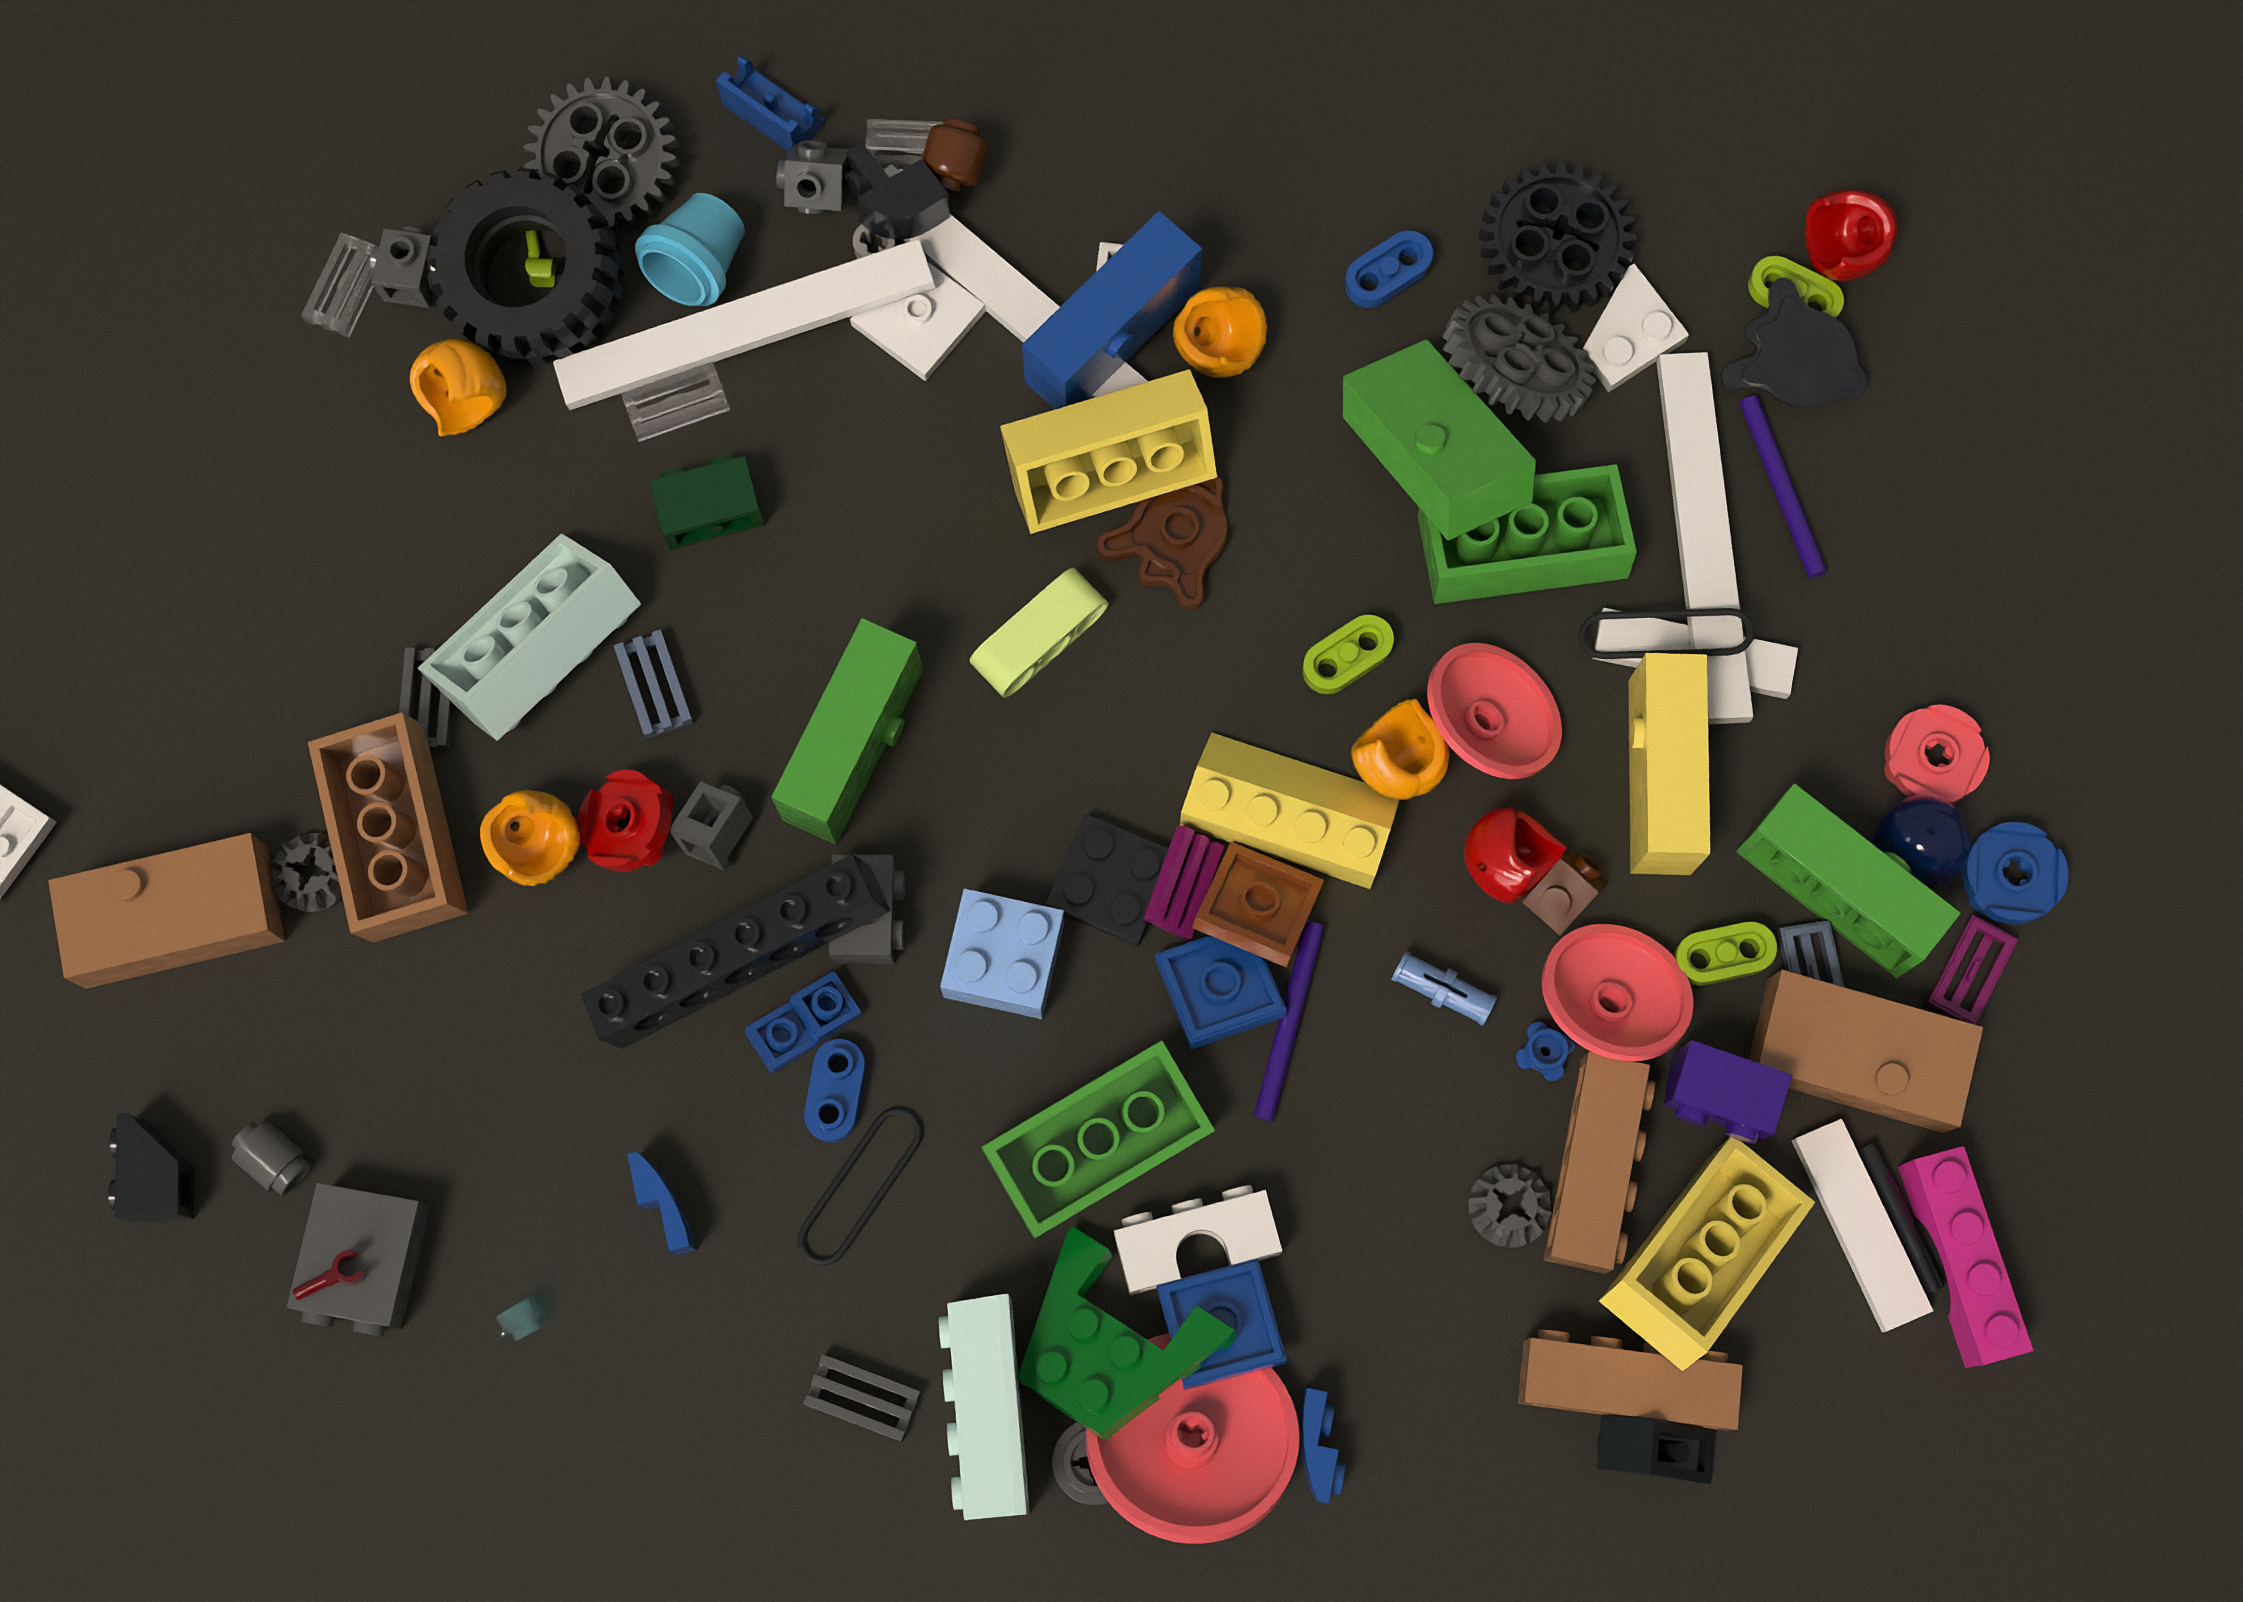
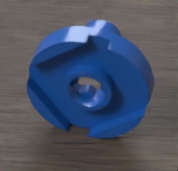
(2036, 855)

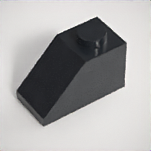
(1655, 1449)

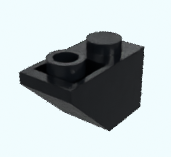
(150, 1175)

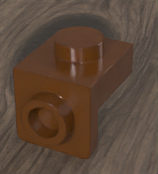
(1566, 890)

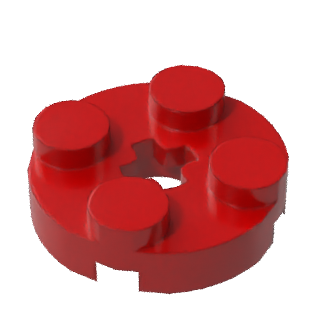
(648, 825)

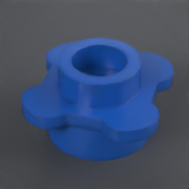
(1558, 1044)

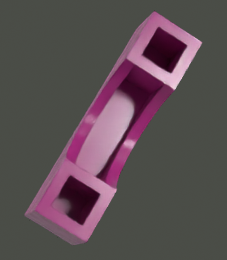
(1981, 1295)

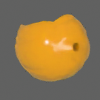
(1228, 326)
(457, 384)
(1402, 753)
(548, 835)

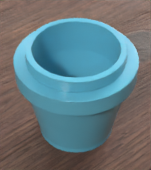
(691, 250)

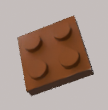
(1258, 904)

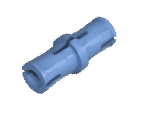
(1444, 988)

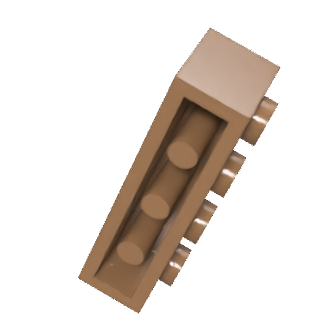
(1598, 1164)
(1629, 1383)

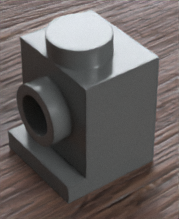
(711, 824)

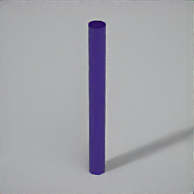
(1783, 487)
(1288, 1026)

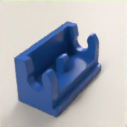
(768, 106)

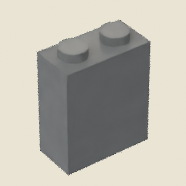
(388, 1240)

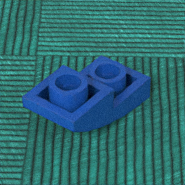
(802, 1022)
(1320, 1463)

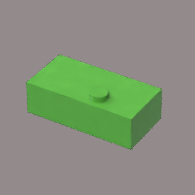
(1438, 439)
(1565, 537)
(849, 731)
(1848, 882)
(1097, 1139)

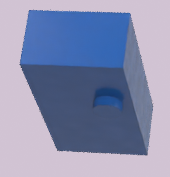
(1112, 314)

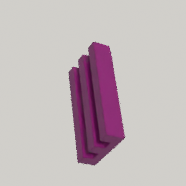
(1189, 886)
(1952, 1007)

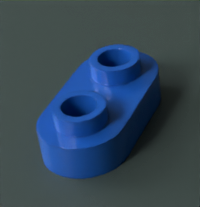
(1386, 271)
(835, 1089)

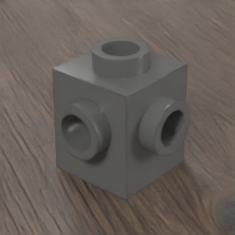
(813, 177)
(402, 268)

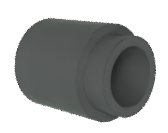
(270, 1157)

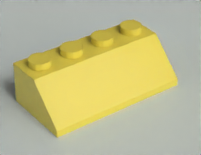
(1289, 810)

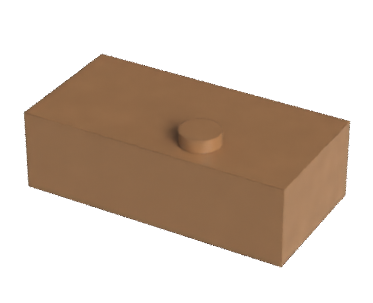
(387, 828)
(165, 911)
(1866, 1051)

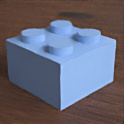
(1002, 953)

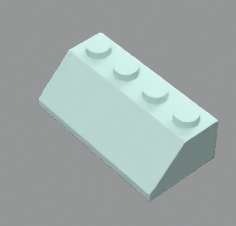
(530, 636)
(987, 1408)

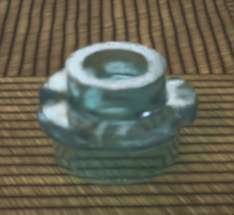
(521, 1319)

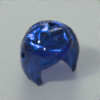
(1930, 857)

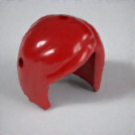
(1849, 233)
(1510, 853)

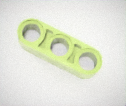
(1038, 632)

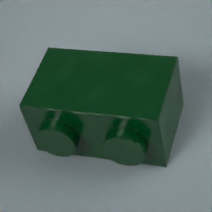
(706, 501)

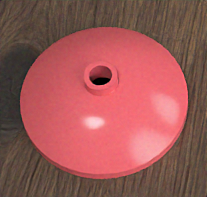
(1494, 711)
(1629, 977)

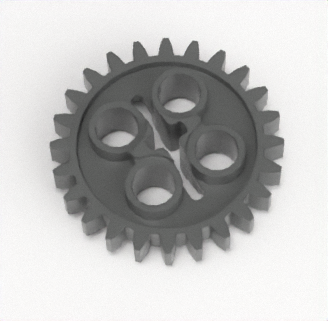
(642, 166)
(1518, 358)

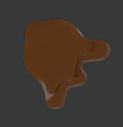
(1174, 538)

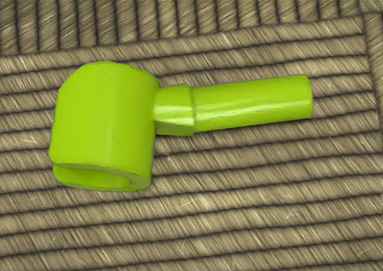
(540, 271)

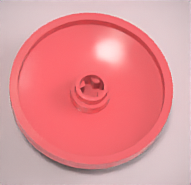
(1201, 1458)

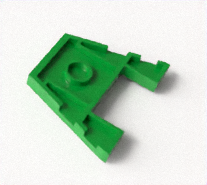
(1096, 1364)

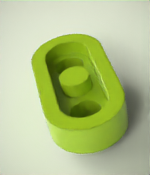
(1809, 284)
(1345, 654)
(1723, 955)

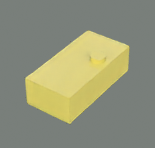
(1110, 451)
(1669, 764)
(1707, 1253)

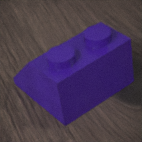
(1725, 1090)

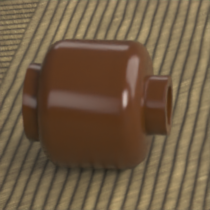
(955, 154)

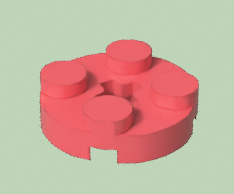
(1962, 744)

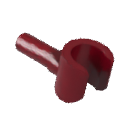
(331, 1277)

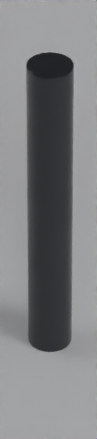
(1901, 1218)

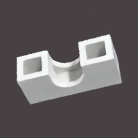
(1238, 1223)

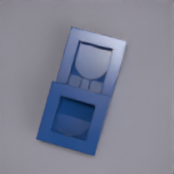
(653, 1192)

